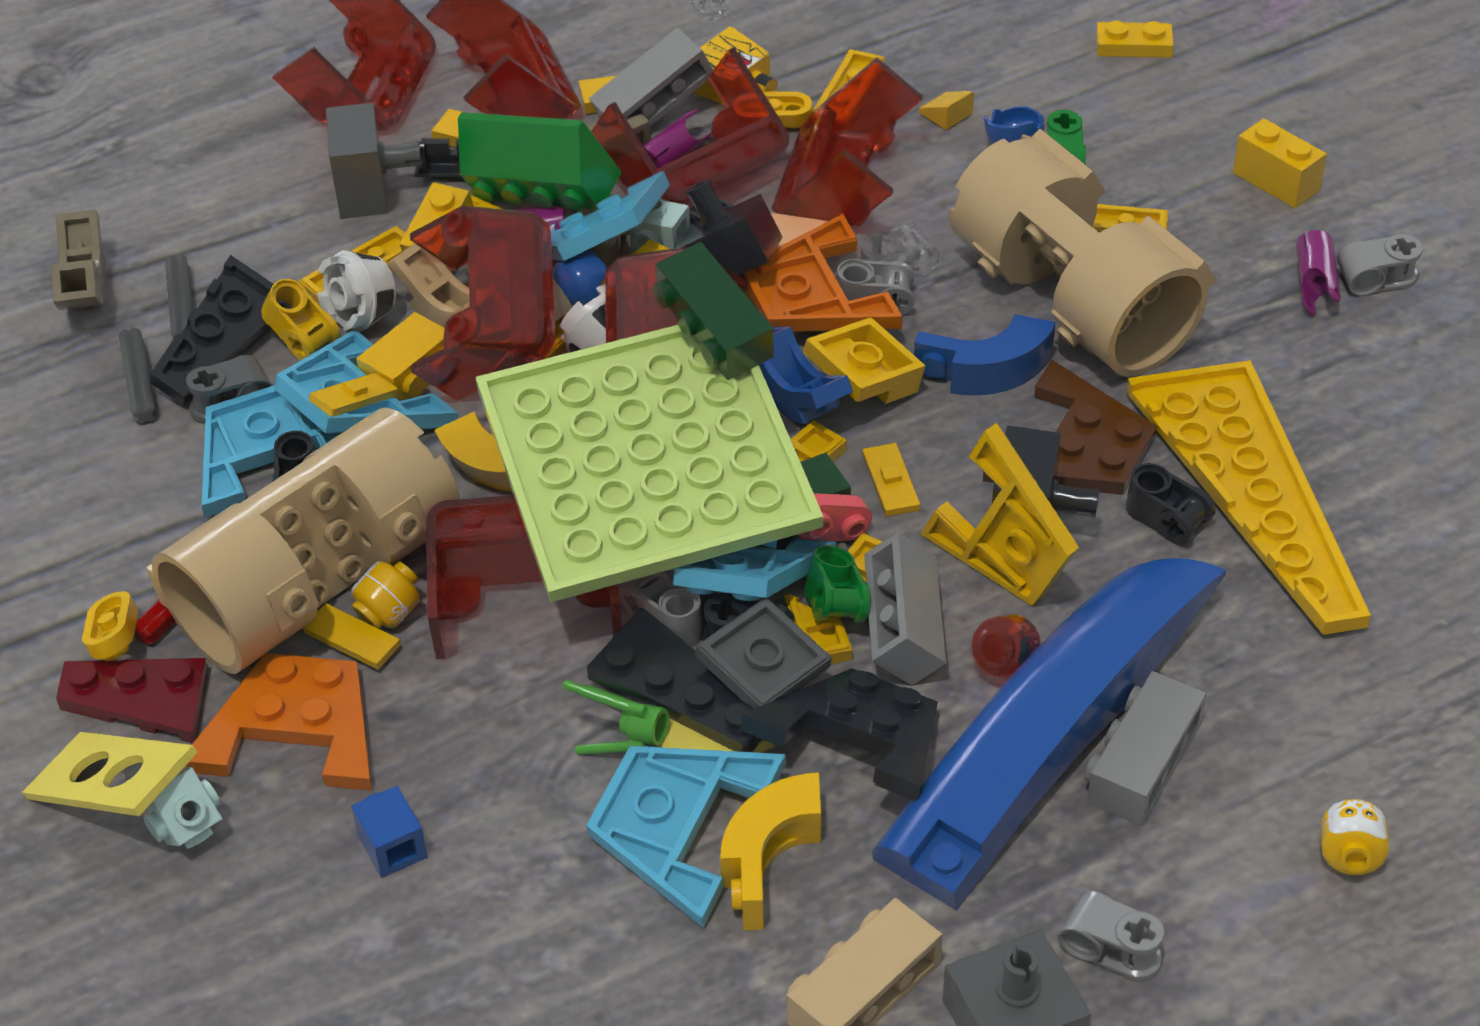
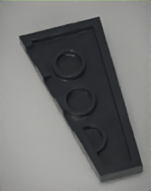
(216, 330)
(661, 670)

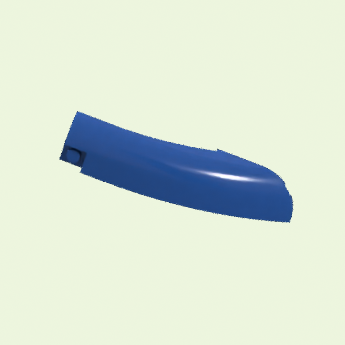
(1041, 725)

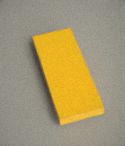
(353, 394)
(891, 479)
(352, 636)

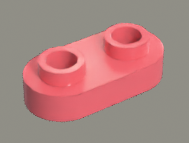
(843, 518)

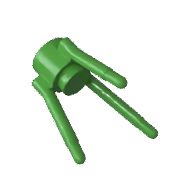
(639, 721)

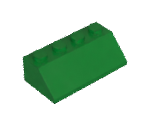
(534, 161)

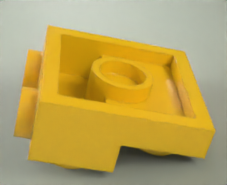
(869, 358)

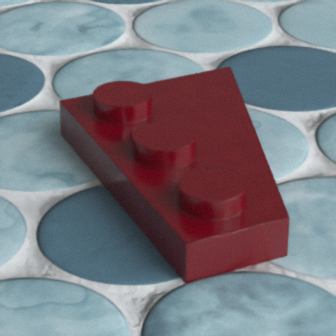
(140, 691)

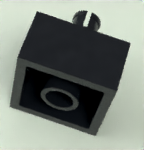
(737, 236)
(1040, 455)

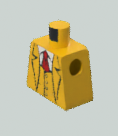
(752, 54)

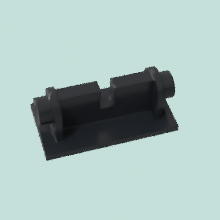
(438, 159)

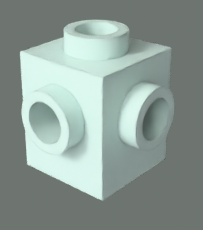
(663, 224)
(199, 812)

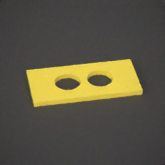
(160, 765)

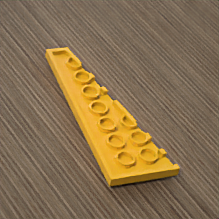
(1242, 458)

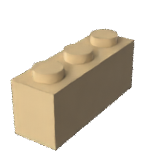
(868, 971)

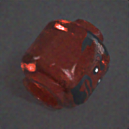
(1004, 644)

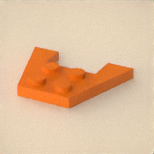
(801, 290)
(295, 704)

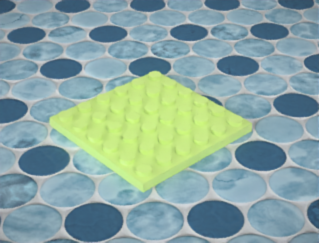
(642, 460)

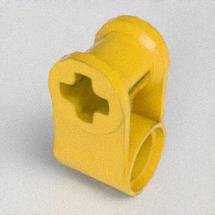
(302, 322)

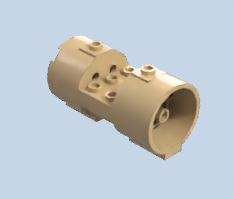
(1120, 291)
(302, 540)

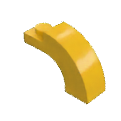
(474, 451)
(761, 829)

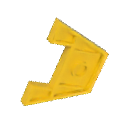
(1019, 537)

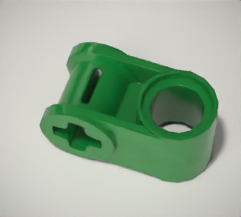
(1067, 130)
(836, 586)

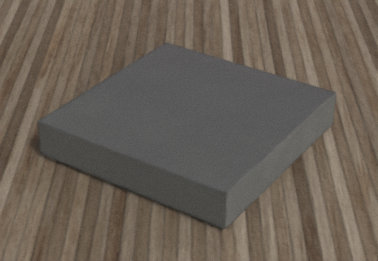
(763, 655)

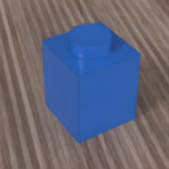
(389, 831)

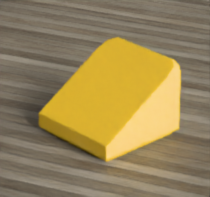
(949, 108)

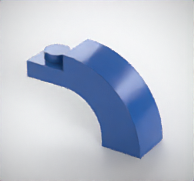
(989, 363)
(796, 385)

